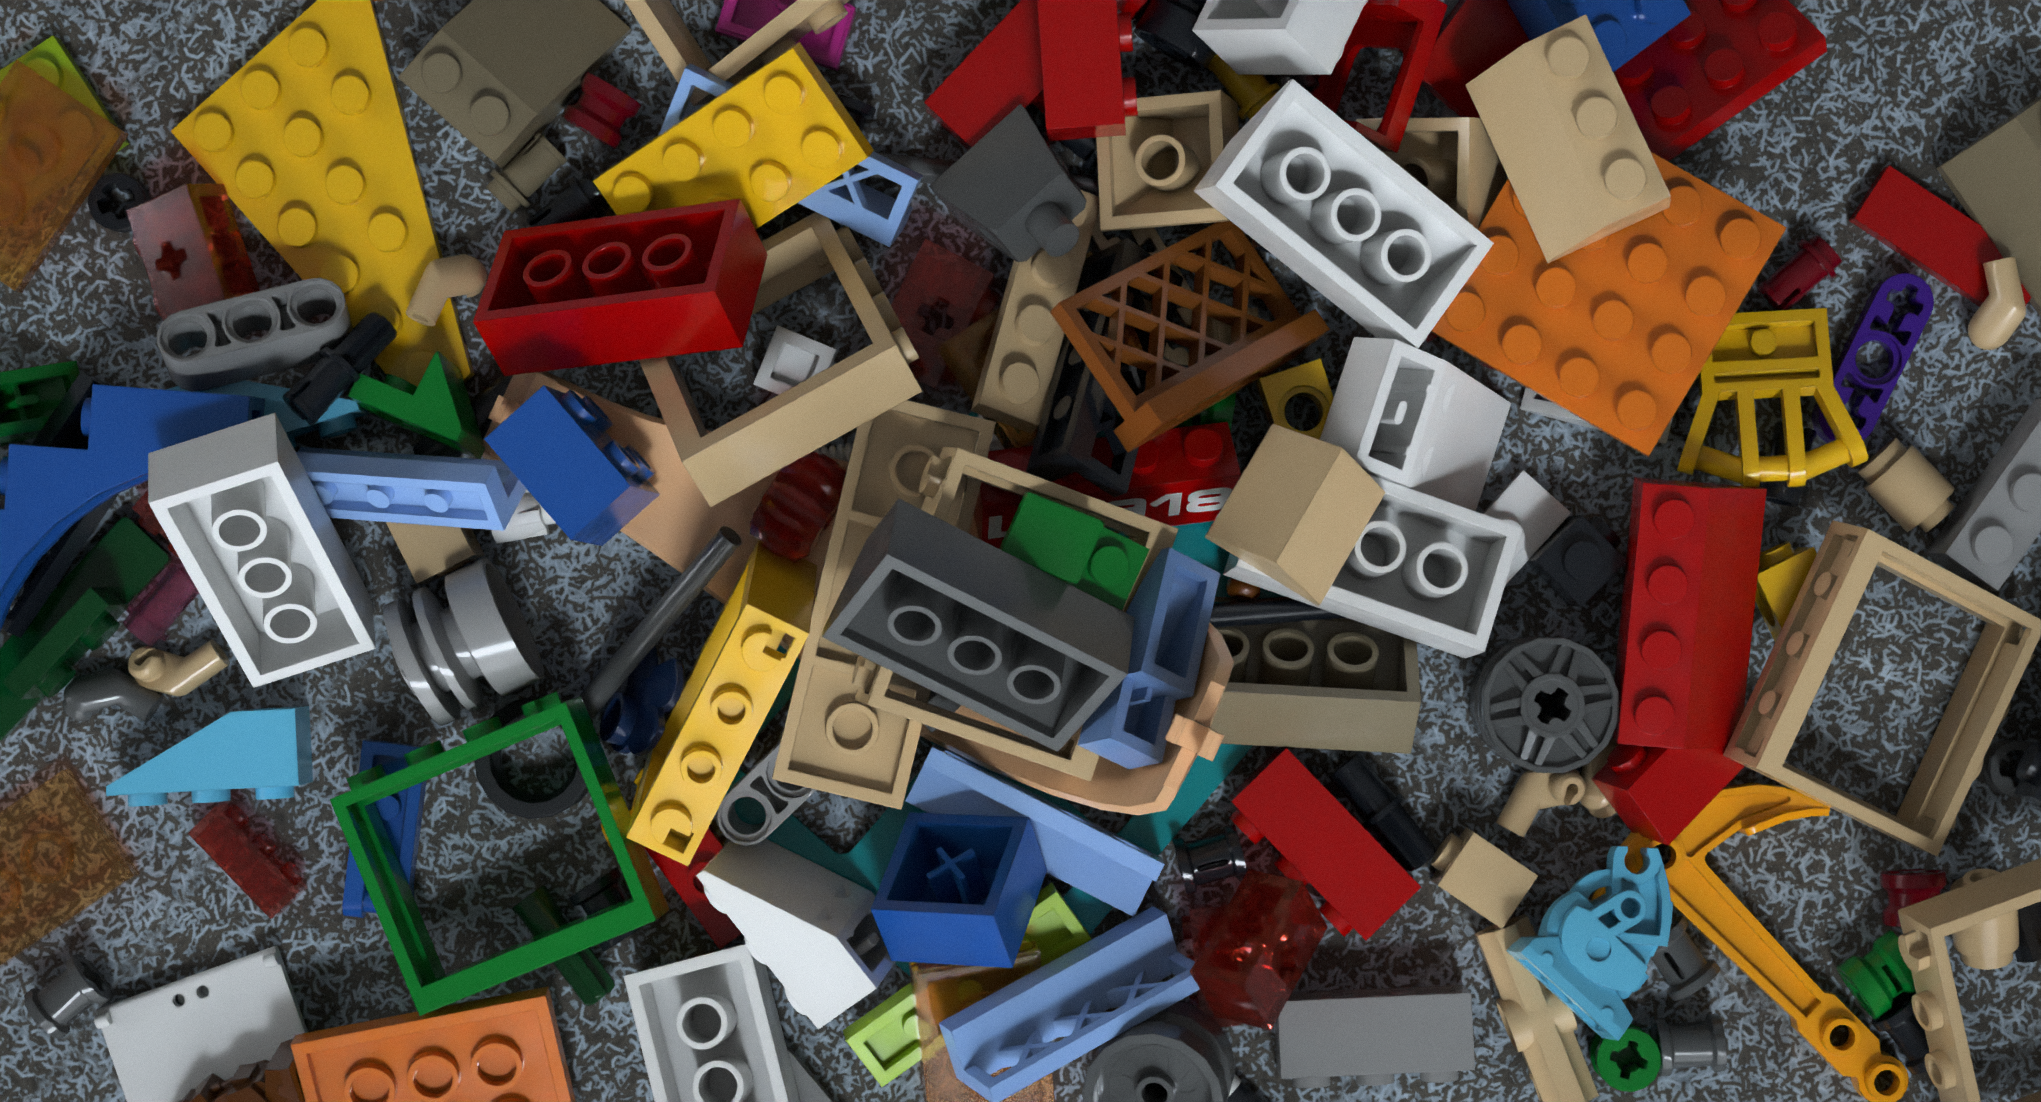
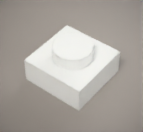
(792, 360)

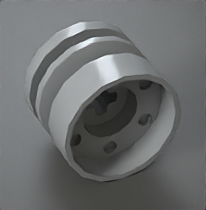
(451, 647)

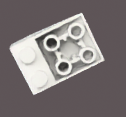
(1416, 420)
(801, 924)

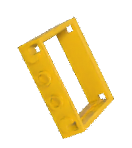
(723, 704)

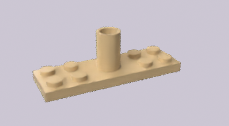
(828, 734)

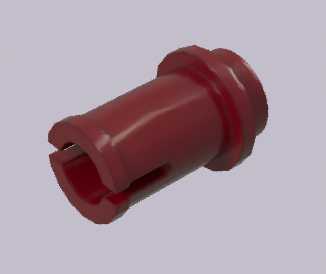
(1800, 273)

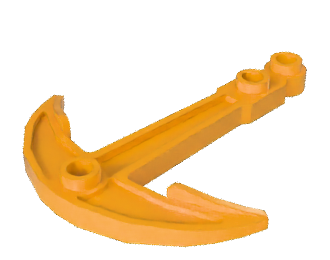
(1745, 941)

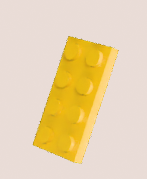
(756, 142)

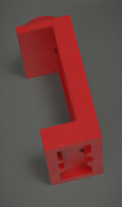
(1390, 25)

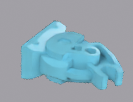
(1601, 948)

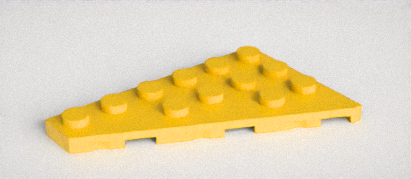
(328, 173)

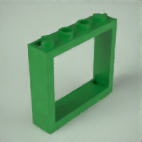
(392, 896)

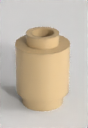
(1907, 486)
(1991, 942)

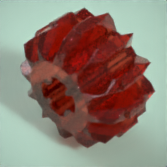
(799, 506)

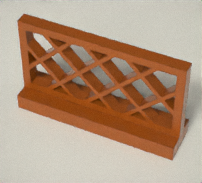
(1205, 380)

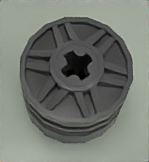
(1507, 714)

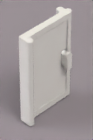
(227, 1021)

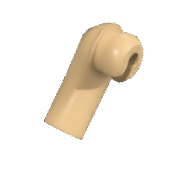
(445, 279)
(2003, 307)

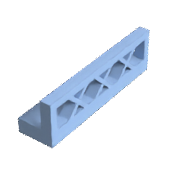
(842, 198)
(413, 488)
(1070, 844)
(1068, 1002)

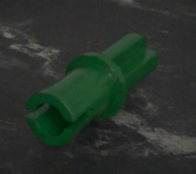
(580, 970)

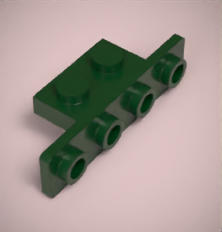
(76, 618)

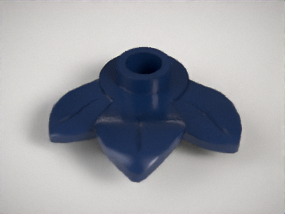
(636, 718)

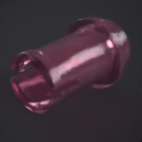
(161, 606)

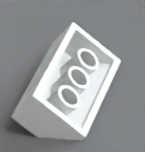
(1344, 216)

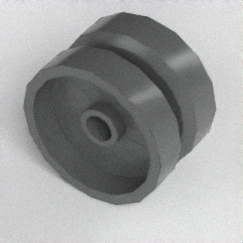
(1164, 1059)

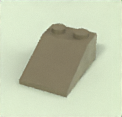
(512, 67)

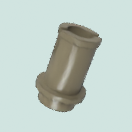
(525, 173)

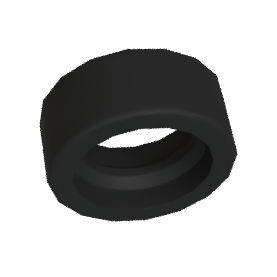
(510, 798)

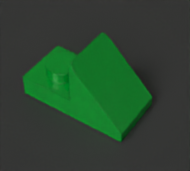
(434, 409)
(1074, 549)

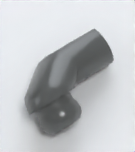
(109, 688)

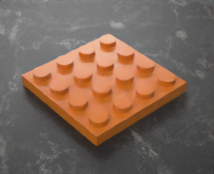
(1620, 321)
(458, 1053)

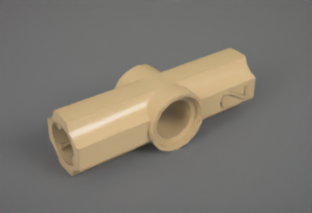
(1536, 1019)

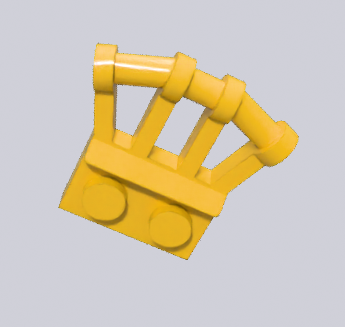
(1772, 357)

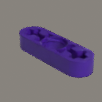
(1879, 311)

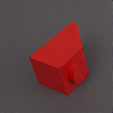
(1663, 788)

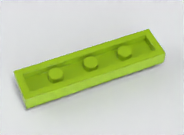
(888, 1033)

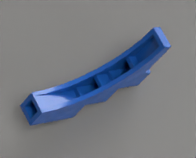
(58, 486)

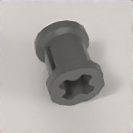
(1683, 962)
(67, 996)
(1690, 1044)

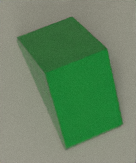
(31, 397)

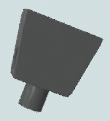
(1014, 190)

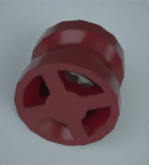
(601, 110)
(1908, 888)

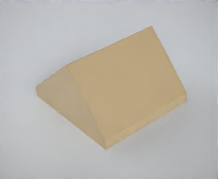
(1297, 511)

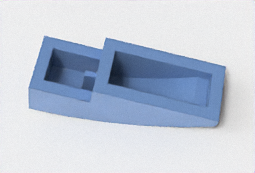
(1165, 658)

